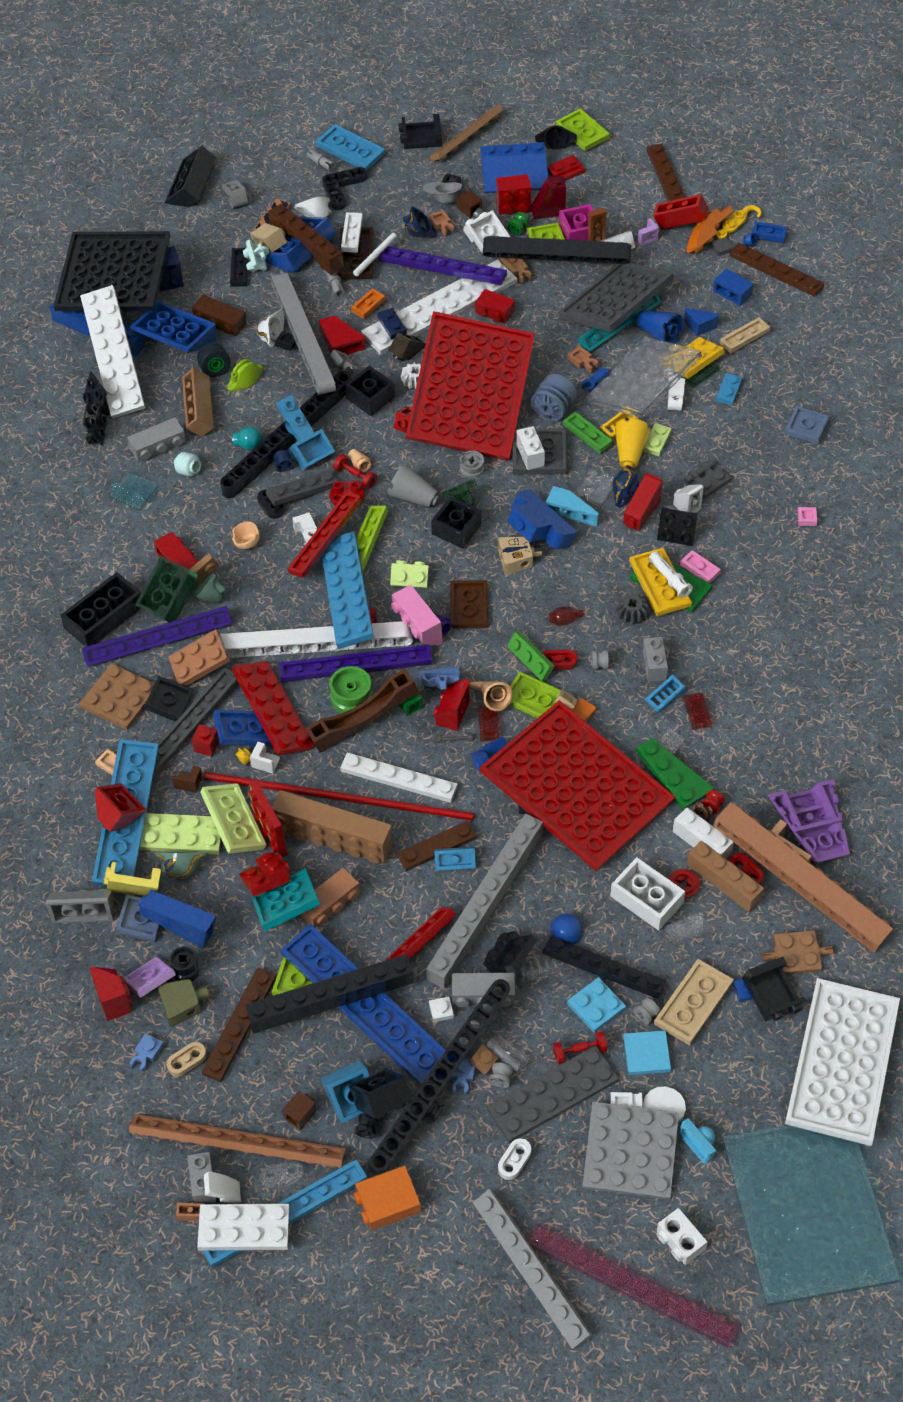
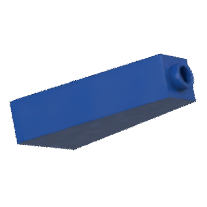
(178, 917)

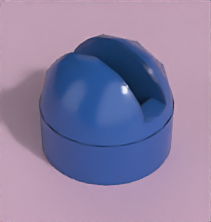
(749, 239)

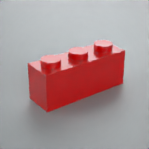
(681, 211)
(174, 550)

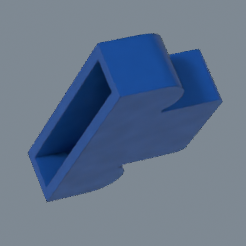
(539, 521)

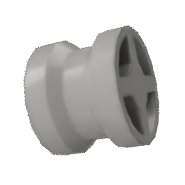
(600, 659)
(646, 1011)
(501, 1075)

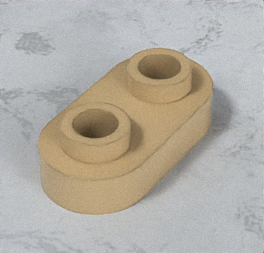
(185, 1058)

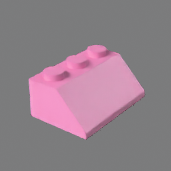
(417, 615)

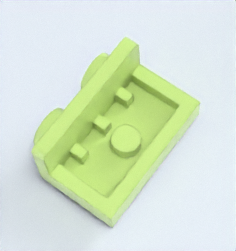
(409, 574)

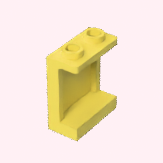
(129, 884)

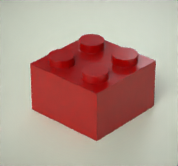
(513, 194)

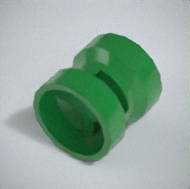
(518, 223)

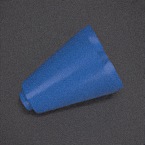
(661, 325)

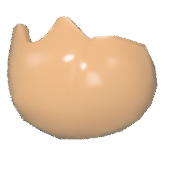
(245, 535)

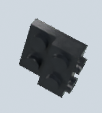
(509, 952)

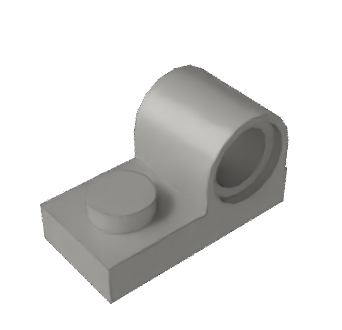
(236, 194)

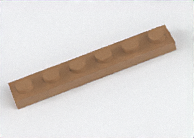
(463, 136)

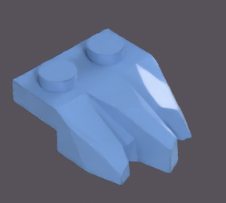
(439, 677)

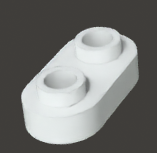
(513, 1159)

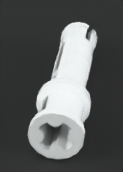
(675, 580)

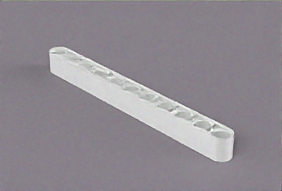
(310, 639)

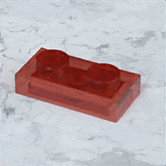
(697, 711)
(488, 724)

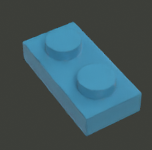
(729, 389)
(454, 858)

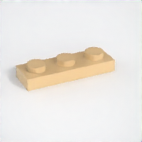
(744, 335)

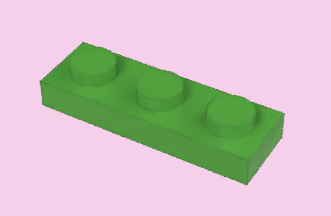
(587, 432)
(530, 656)

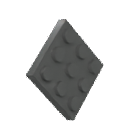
(554, 445)

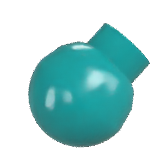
(247, 438)

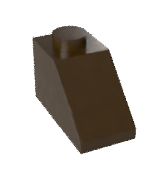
(406, 346)

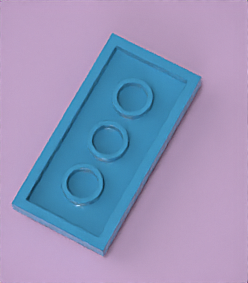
(350, 147)

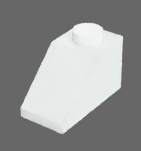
(689, 498)

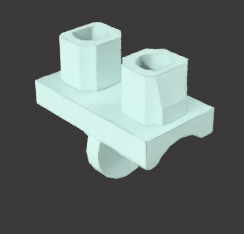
(257, 254)

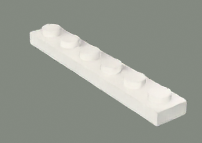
(399, 777)

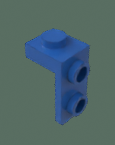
(485, 753)

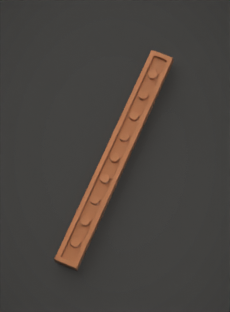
(237, 1140)

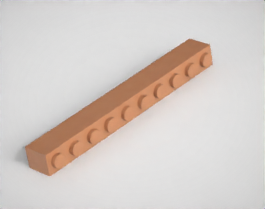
(803, 877)

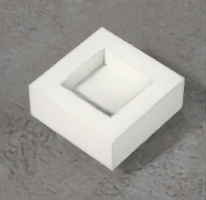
(441, 1009)

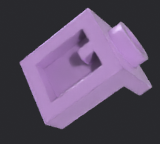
(649, 233)

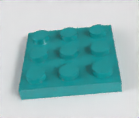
(286, 900)

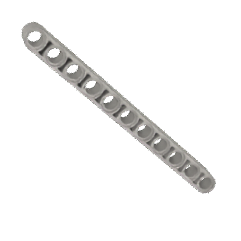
(303, 334)

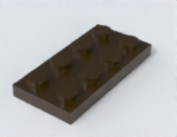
(353, 260)

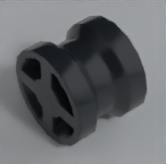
(366, 1126)

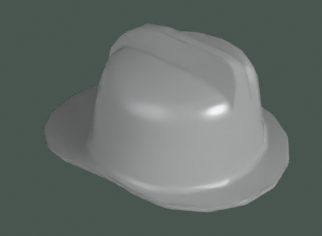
(443, 192)

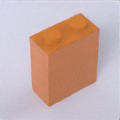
(387, 1198)

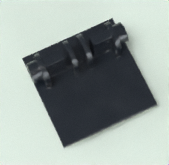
(96, 393)
(94, 422)
(677, 526)

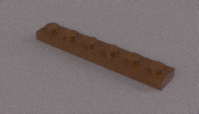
(665, 172)
(776, 269)
(237, 1026)

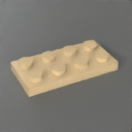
(693, 1002)

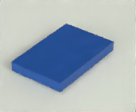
(239, 728)

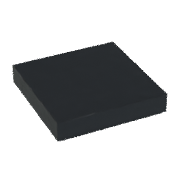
(168, 699)

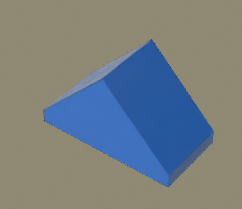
(700, 321)

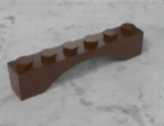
(324, 252)
(335, 728)

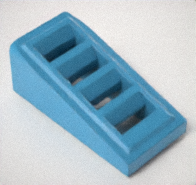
(671, 681)

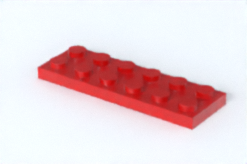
(273, 708)

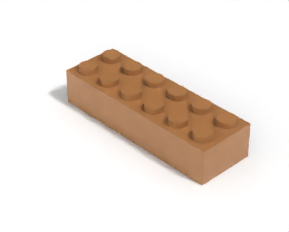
(333, 827)

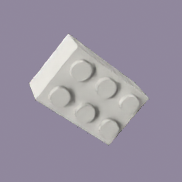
(647, 893)

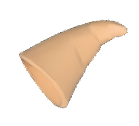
(496, 694)

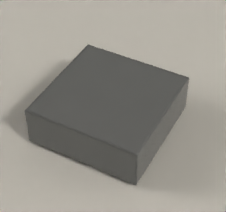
(721, 246)

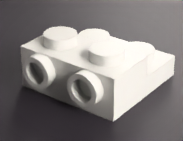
(485, 225)

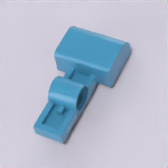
(310, 446)

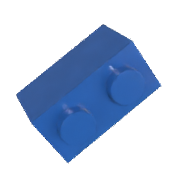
(733, 287)

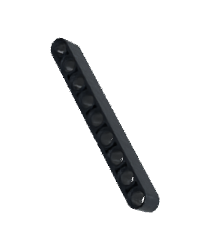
(557, 249)

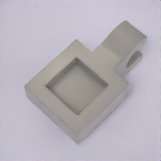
(342, 360)

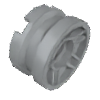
(472, 464)

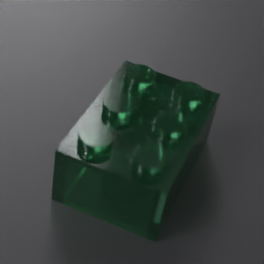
(167, 589)

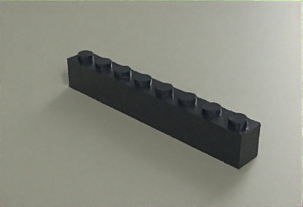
(329, 993)

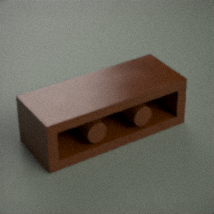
(224, 316)

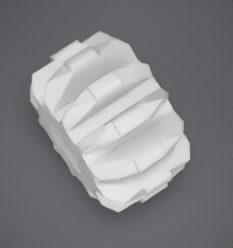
(410, 375)

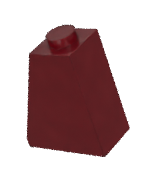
(550, 198)

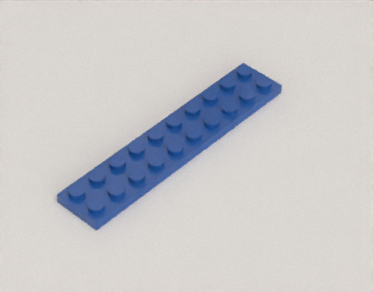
(377, 1015)

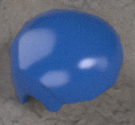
(567, 928)

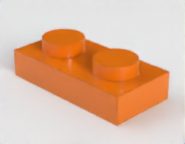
(368, 303)

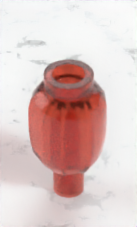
(564, 615)

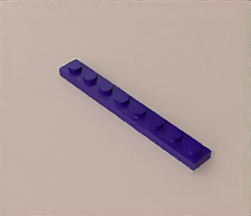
(443, 265)
(156, 636)
(367, 661)

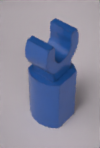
(595, 379)

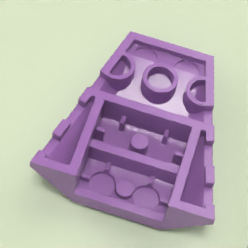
(814, 820)

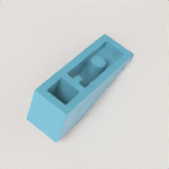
(571, 506)

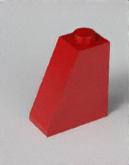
(340, 336)
(643, 502)

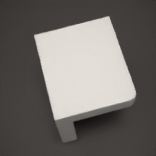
(263, 760)

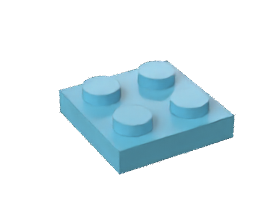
(596, 1005)

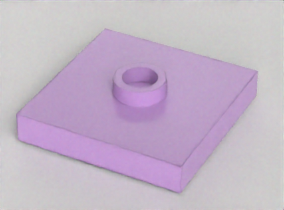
(149, 976)

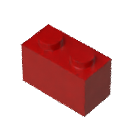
(494, 306)

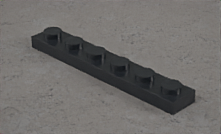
(604, 967)

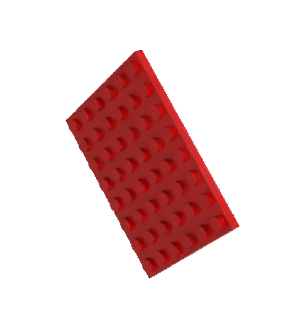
(470, 386)
(577, 785)

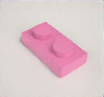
(700, 567)

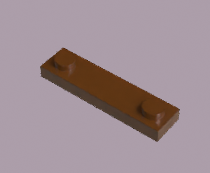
(424, 851)

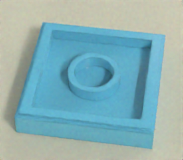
(646, 1052)

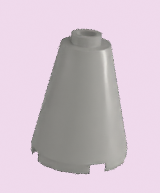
(412, 487)

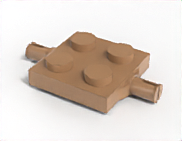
(799, 951)

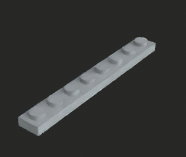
(532, 1269)

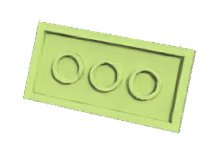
(233, 818)
(180, 834)

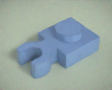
(147, 1049)
(463, 1073)

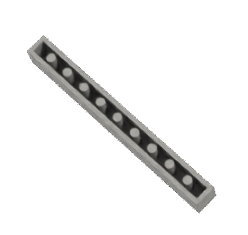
(484, 901)

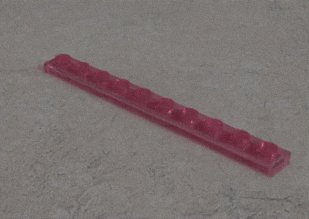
(633, 1286)

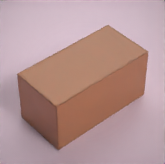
(188, 1211)

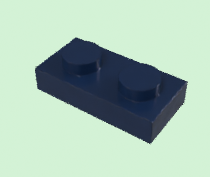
(391, 322)

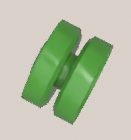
(349, 688)

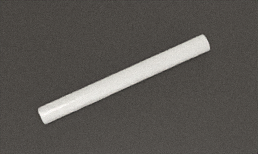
(374, 254)

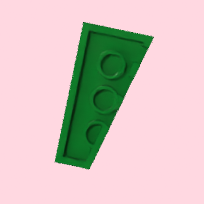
(673, 774)

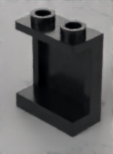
(421, 134)
(772, 990)

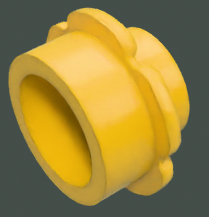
(243, 755)

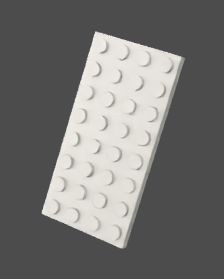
(843, 1062)

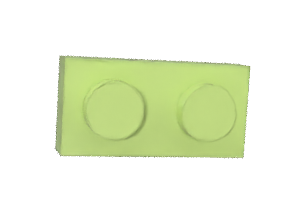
(657, 439)

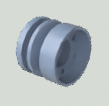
(553, 397)

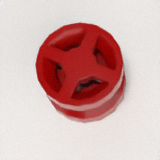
(715, 800)

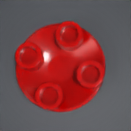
(339, 489)

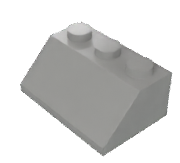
(80, 906)

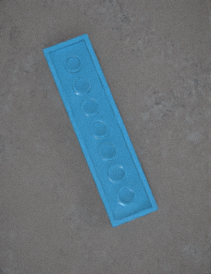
(347, 591)
(135, 770)

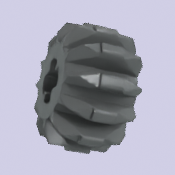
(632, 608)

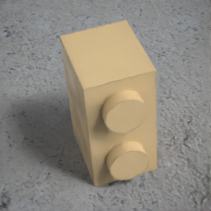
(269, 236)

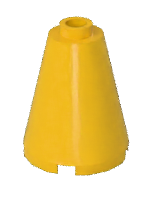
(631, 440)

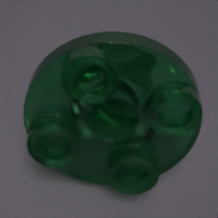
(462, 492)

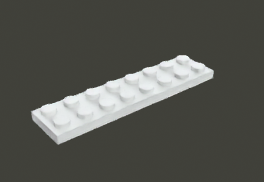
(112, 351)

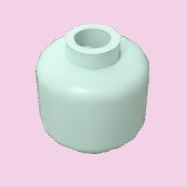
(187, 464)

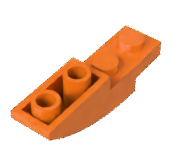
(706, 229)

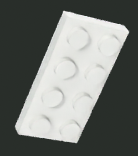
(243, 1227)

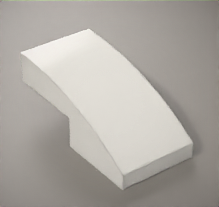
(222, 1187)

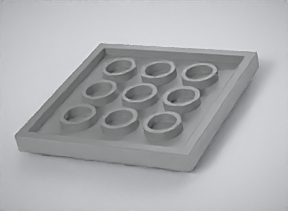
(630, 1150)

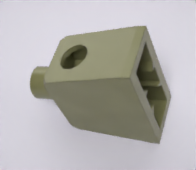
(181, 1000)

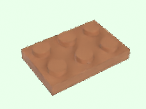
(199, 658)

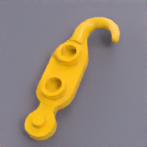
(736, 220)

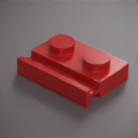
(568, 167)

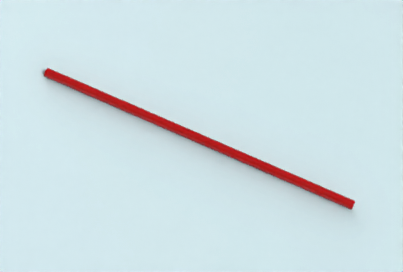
(341, 796)

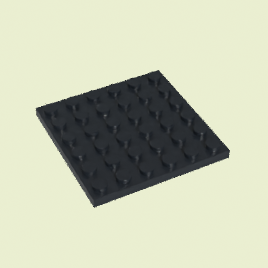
(122, 259)

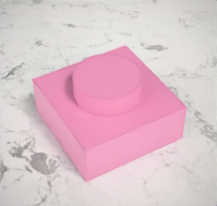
(807, 516)

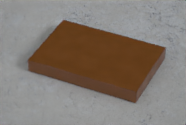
(468, 604)

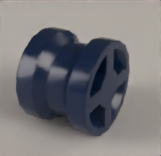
(283, 460)

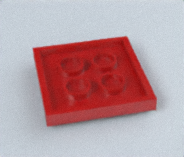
(266, 816)

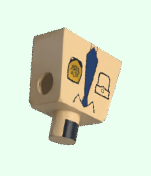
(516, 554)

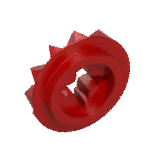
(692, 880)

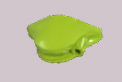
(244, 375)

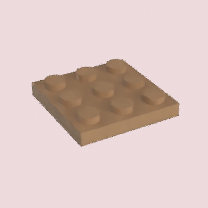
(117, 696)

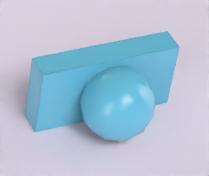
(698, 1140)

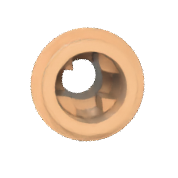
(359, 460)

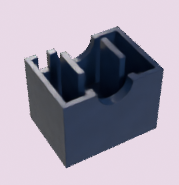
(172, 273)

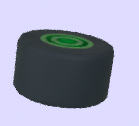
(213, 360)

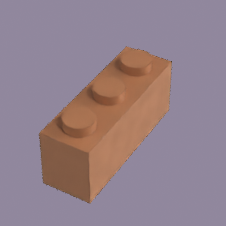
(332, 897)

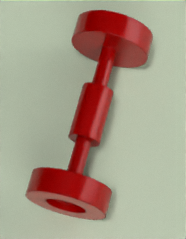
(368, 479)
(559, 1052)

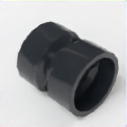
(184, 963)

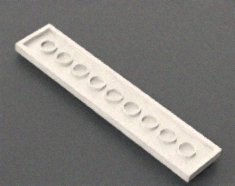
(448, 300)

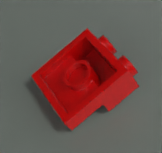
(267, 875)

